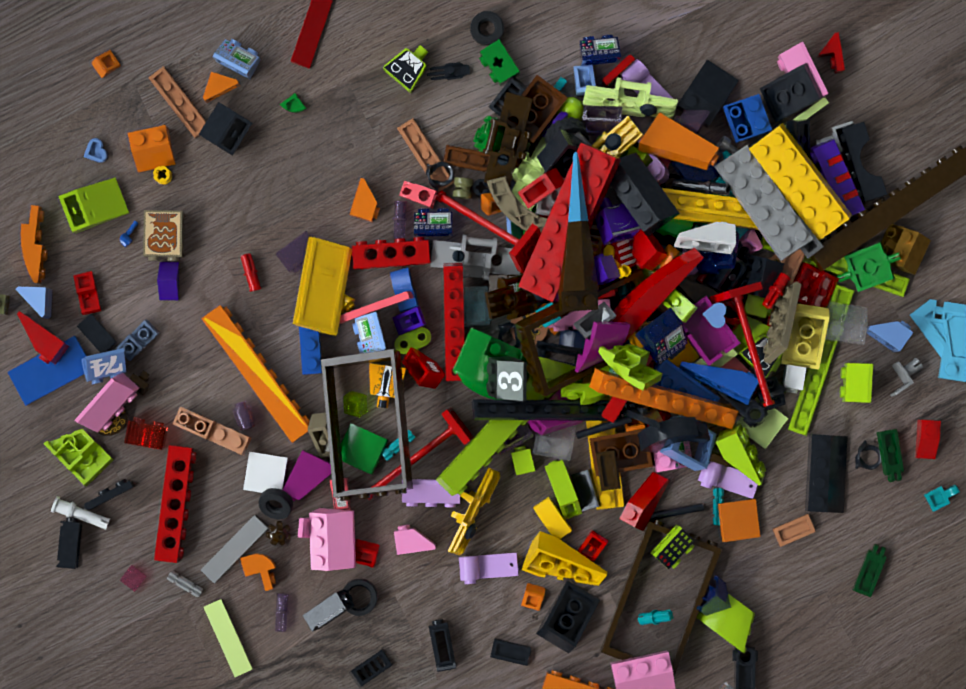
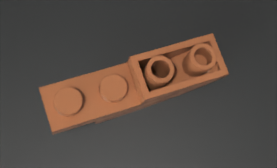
(212, 430)

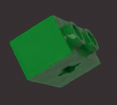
(508, 67)

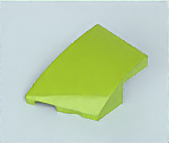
(630, 364)
(80, 455)
(731, 623)

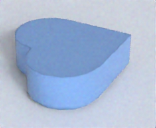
(95, 151)
(715, 315)

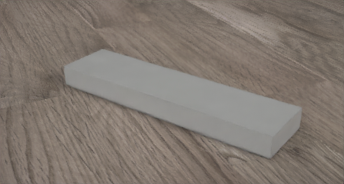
(234, 548)

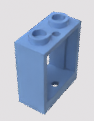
(702, 454)

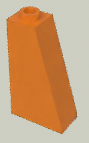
(674, 142)

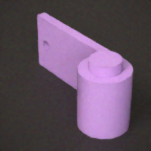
(639, 73)
(658, 169)
(728, 479)
(488, 566)

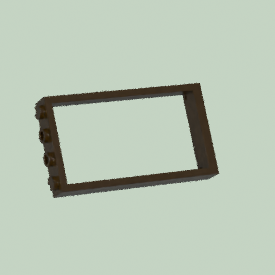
(529, 349)
(333, 424)
(658, 526)

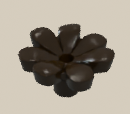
(278, 533)

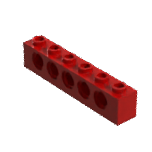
(453, 316)
(162, 551)

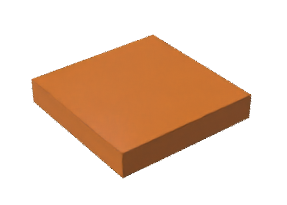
(738, 520)

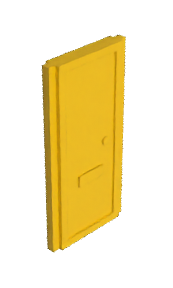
(322, 286)

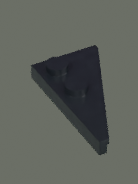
(643, 413)

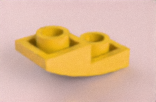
(552, 519)

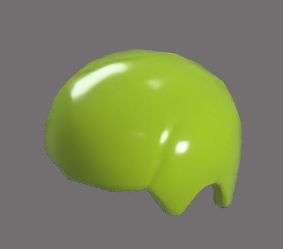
(573, 107)

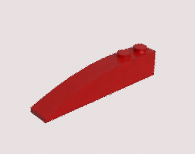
(654, 290)

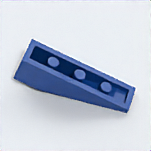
(728, 381)

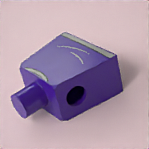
(615, 223)

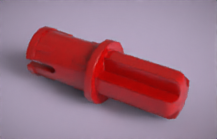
(250, 272)
(776, 291)

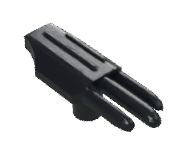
(451, 71)

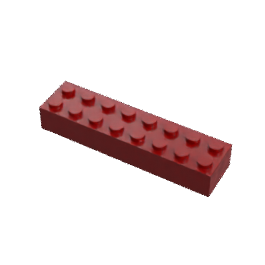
(545, 265)

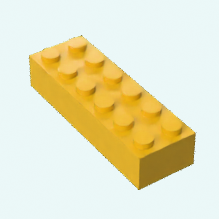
(800, 182)

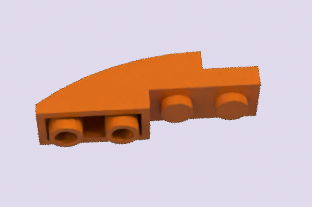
(34, 254)

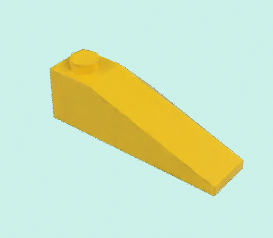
(555, 558)

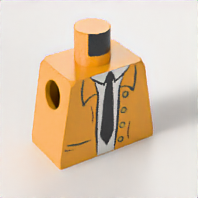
(382, 383)

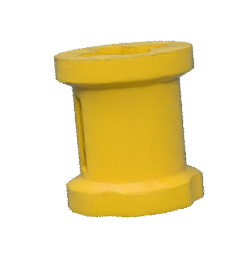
(168, 173)

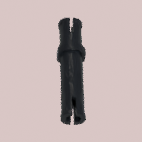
(707, 187)

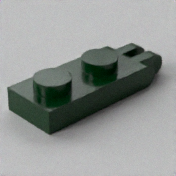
(890, 454)
(870, 571)

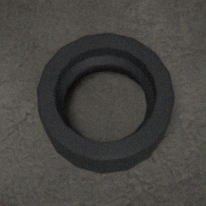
(373, 592)

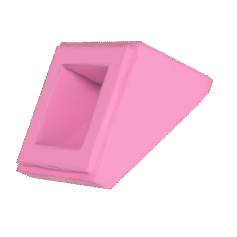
(751, 240)

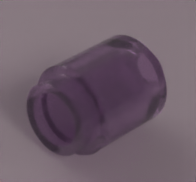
(243, 415)

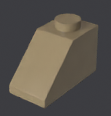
(319, 435)

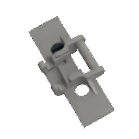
(474, 263)

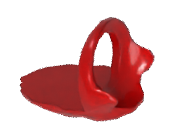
(733, 320)

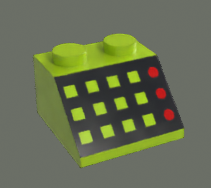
(673, 547)

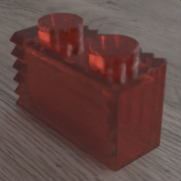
(146, 434)

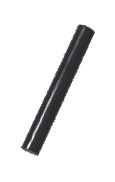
(603, 427)
(677, 511)

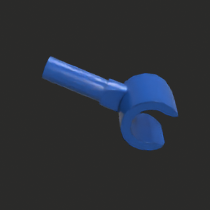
(125, 240)

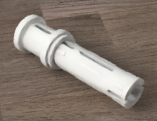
(72, 510)

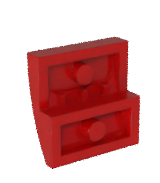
(815, 286)

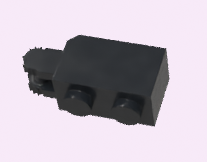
(729, 278)

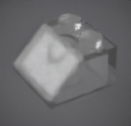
(847, 323)
(555, 444)

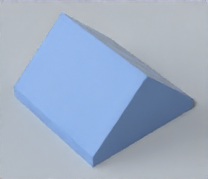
(39, 298)

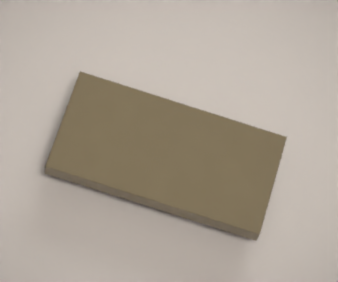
(782, 323)

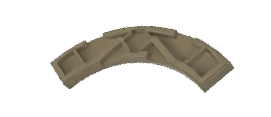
(512, 207)

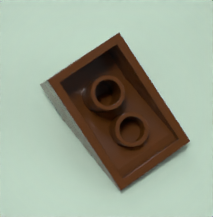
(544, 107)
(627, 451)

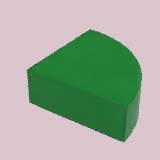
(293, 104)

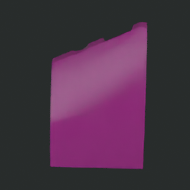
(603, 334)

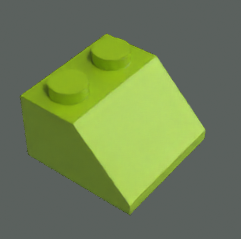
(856, 382)

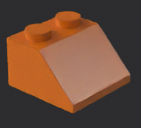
(151, 148)

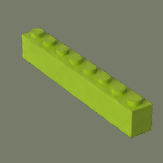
(481, 448)

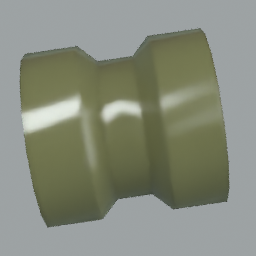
(462, 188)

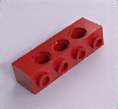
(361, 248)

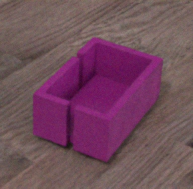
(706, 338)

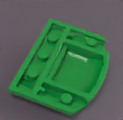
(475, 356)

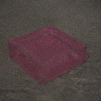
(133, 578)

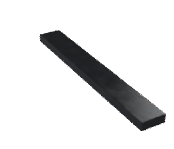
(538, 410)

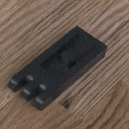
(106, 494)

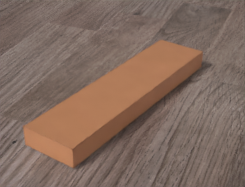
(178, 101)
(423, 151)

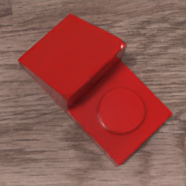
(833, 48)

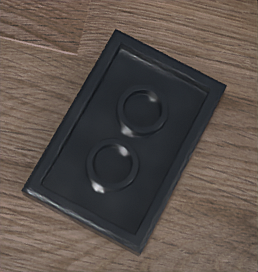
(791, 92)

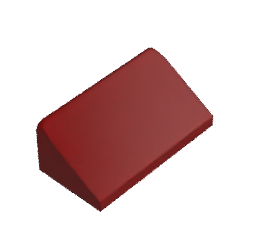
(366, 552)

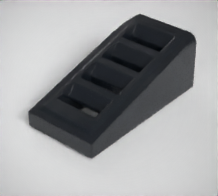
(513, 80)
(357, 678)

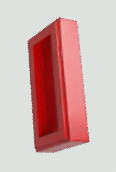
(608, 79)

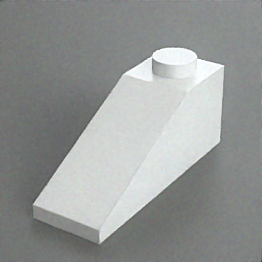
(714, 237)

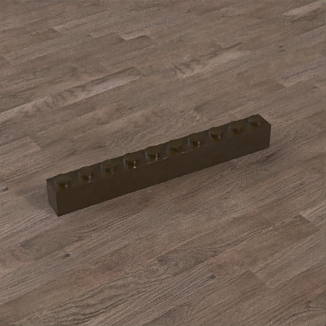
(889, 211)

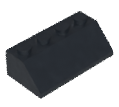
(642, 194)
(826, 473)

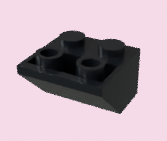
(225, 128)
(762, 271)

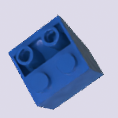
(747, 118)

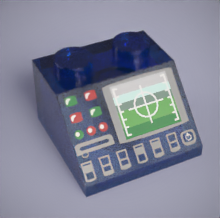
(599, 50)
(433, 223)
(663, 336)

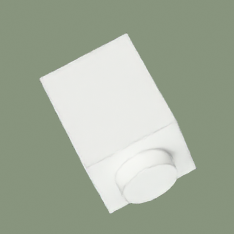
(793, 378)

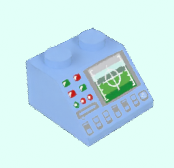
(236, 58)
(369, 333)

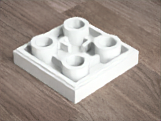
(264, 472)

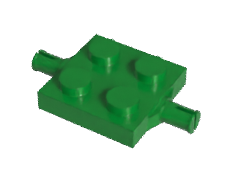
(869, 267)

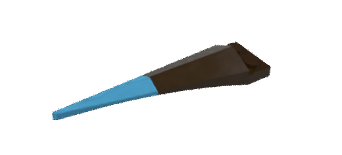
(578, 274)

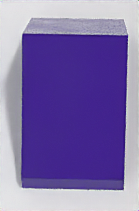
(168, 281)
(409, 320)

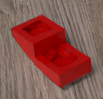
(87, 293)

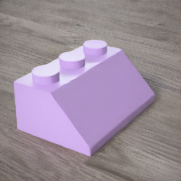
(430, 493)

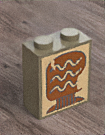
(163, 235)

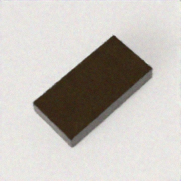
(608, 470)

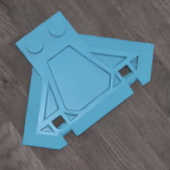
(945, 335)

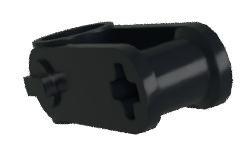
(745, 410)
(744, 669)

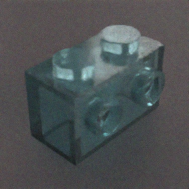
(475, 307)

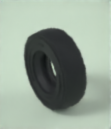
(479, 19)
(280, 496)

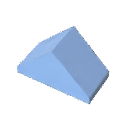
(583, 76)

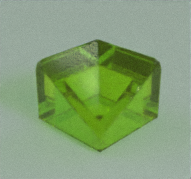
(355, 404)

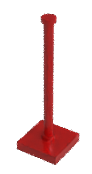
(523, 247)
(737, 296)
(455, 426)

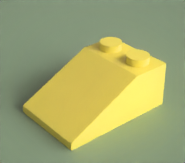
(807, 337)

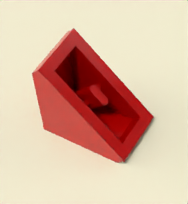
(592, 545)

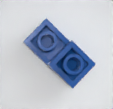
(401, 283)

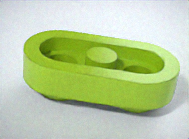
(412, 340)

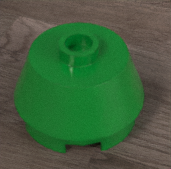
(482, 135)

